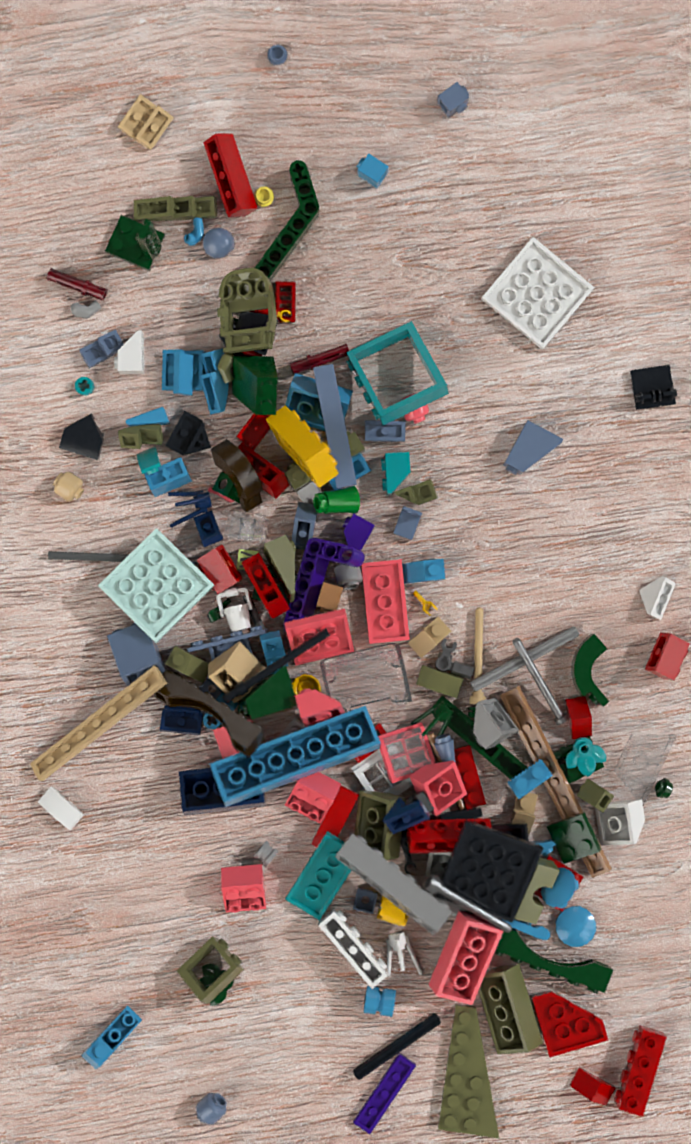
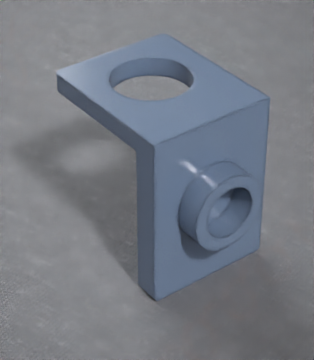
(407, 523)

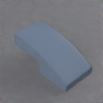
(102, 349)

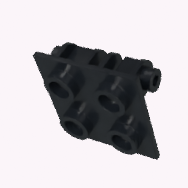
(653, 387)

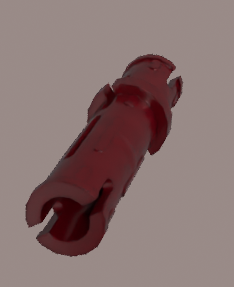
(84, 287)
(319, 359)

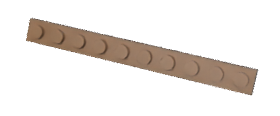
(557, 784)

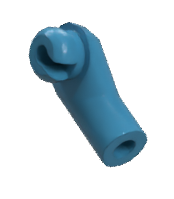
(197, 234)

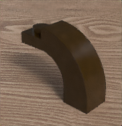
(240, 471)

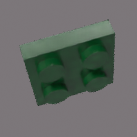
(574, 838)

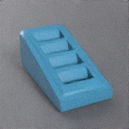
(156, 416)

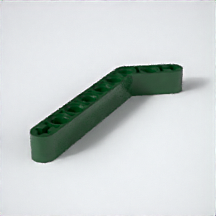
(289, 231)

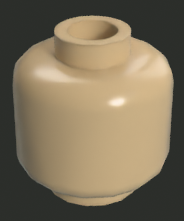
(68, 486)

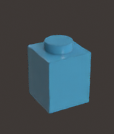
(372, 170)

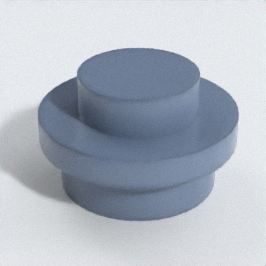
(277, 54)

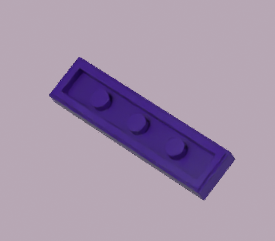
(384, 1093)

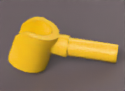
(426, 604)

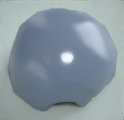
(218, 242)

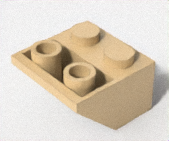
(232, 667)

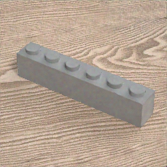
(393, 884)

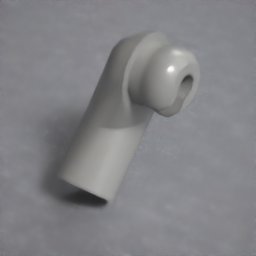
(85, 311)

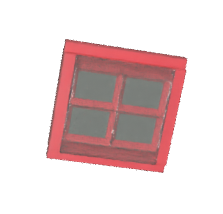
(405, 751)

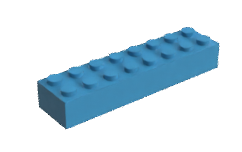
(296, 756)

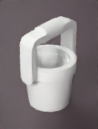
(238, 615)

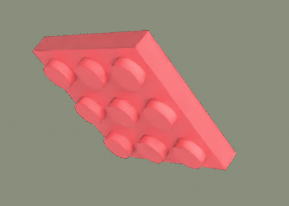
(336, 644)

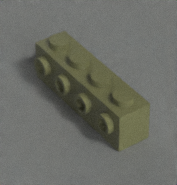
(299, 479)

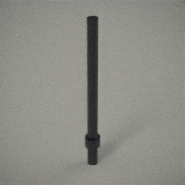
(242, 687)

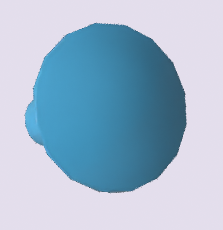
(562, 889)
(575, 926)

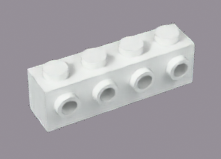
(351, 946)

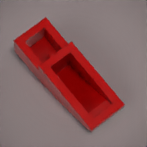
(336, 815)

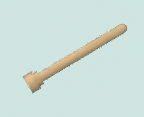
(478, 652)

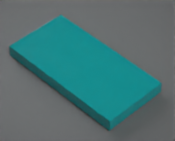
(320, 878)

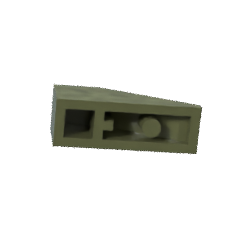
(281, 558)

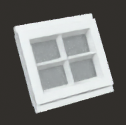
(374, 776)

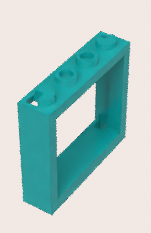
(411, 403)

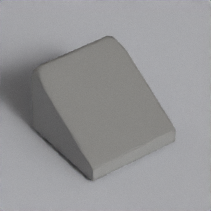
(308, 492)

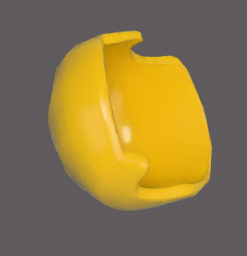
(305, 682)

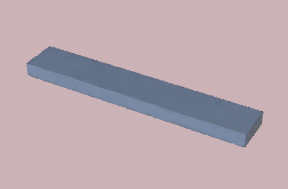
(335, 424)

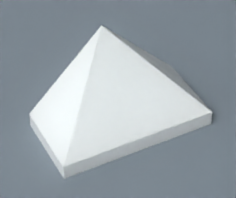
(656, 596)

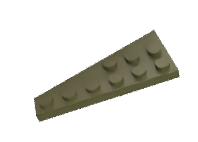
(466, 1091)

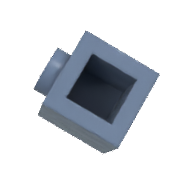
(453, 99)

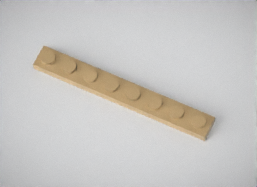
(98, 723)

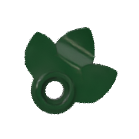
(211, 974)

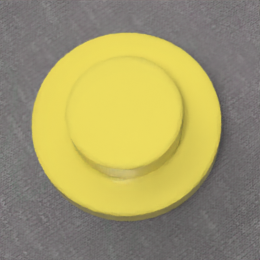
(264, 196)

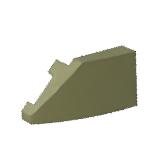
(419, 493)

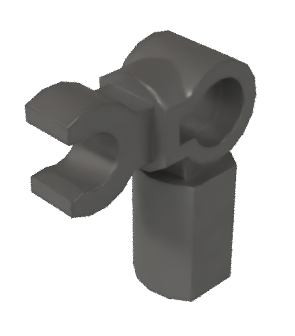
(457, 668)

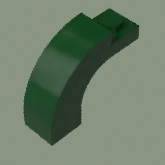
(581, 669)

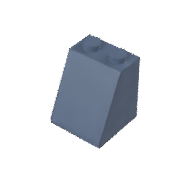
(134, 653)

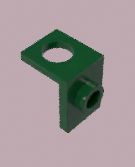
(229, 491)

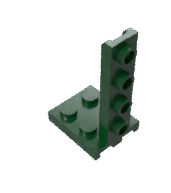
(135, 242)

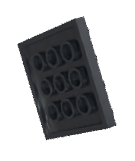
(490, 869)

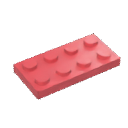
(385, 601)

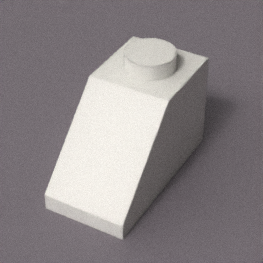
(131, 355)

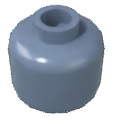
(211, 1108)

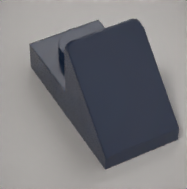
(208, 528)
(404, 816)

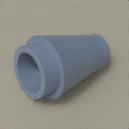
(445, 747)

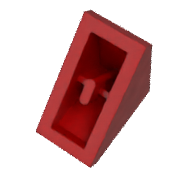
(579, 717)
(592, 1087)

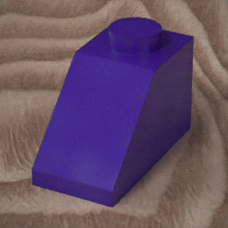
(357, 531)

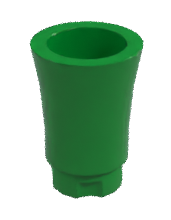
(337, 501)

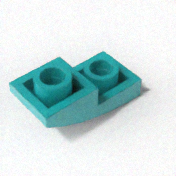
(149, 461)

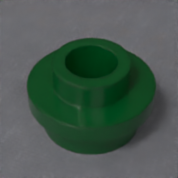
(663, 788)

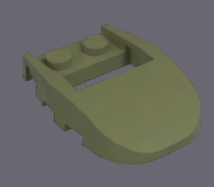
(243, 292)

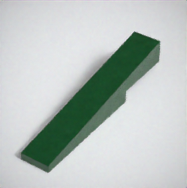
(497, 755)

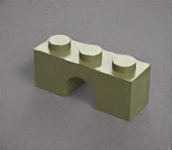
(543, 876)

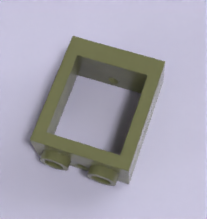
(203, 994)

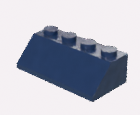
(202, 795)

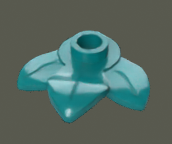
(585, 759)

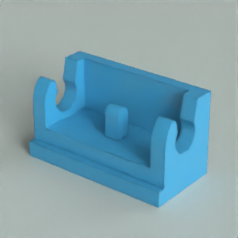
(169, 477)

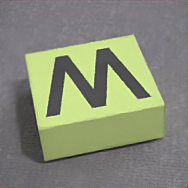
(243, 555)

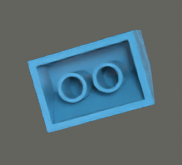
(305, 400)

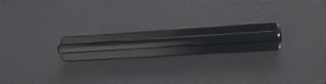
(397, 1046)

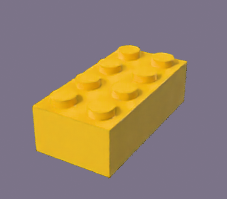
(303, 445)

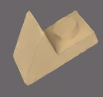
(429, 637)
(524, 810)

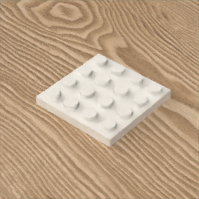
(537, 293)

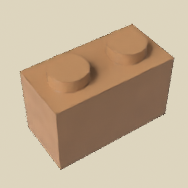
(329, 597)

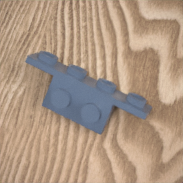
(219, 644)

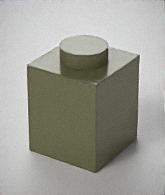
(595, 795)

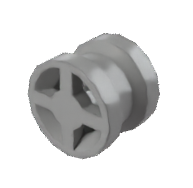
(266, 853)

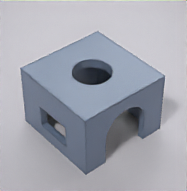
(204, 688)
(369, 907)

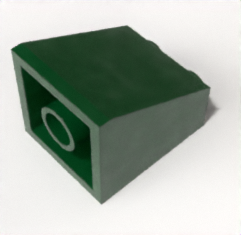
(255, 383)
(269, 696)

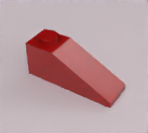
(271, 478)
(265, 585)

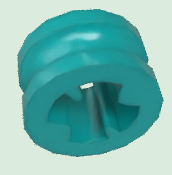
(81, 380)

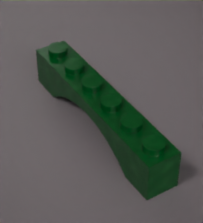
(588, 972)

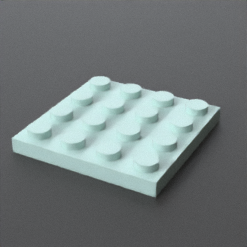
(156, 585)

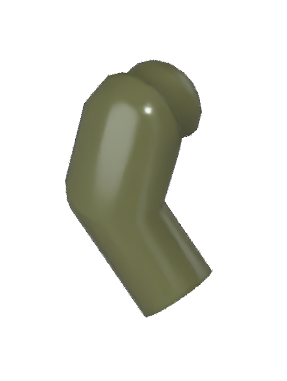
(224, 367)

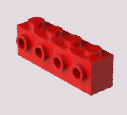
(230, 175)
(437, 834)
(640, 1071)

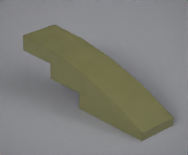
(175, 209)

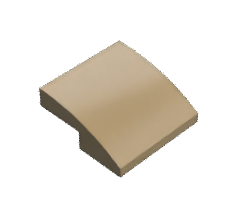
(145, 122)

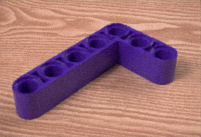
(313, 571)

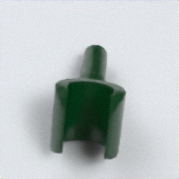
(213, 614)

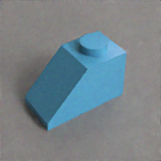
(423, 571)

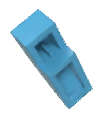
(213, 383)

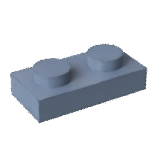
(389, 432)

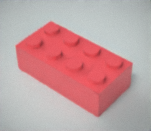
(465, 958)

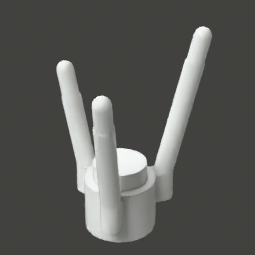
(398, 941)

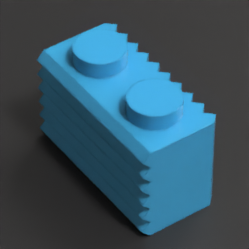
(530, 779)

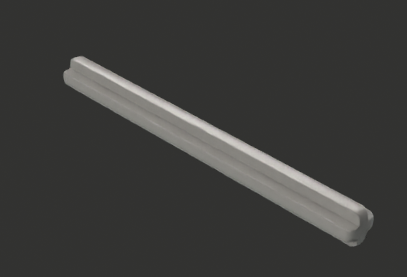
(517, 662)

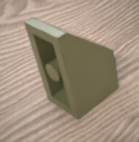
(188, 664)

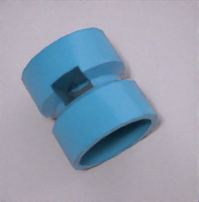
(379, 1001)

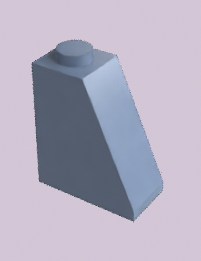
(530, 447)

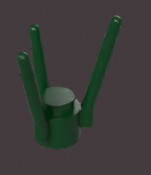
(442, 712)

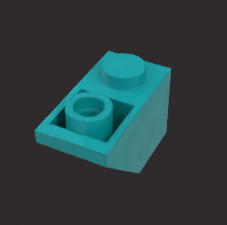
(396, 469)

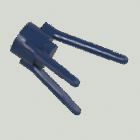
(201, 500)

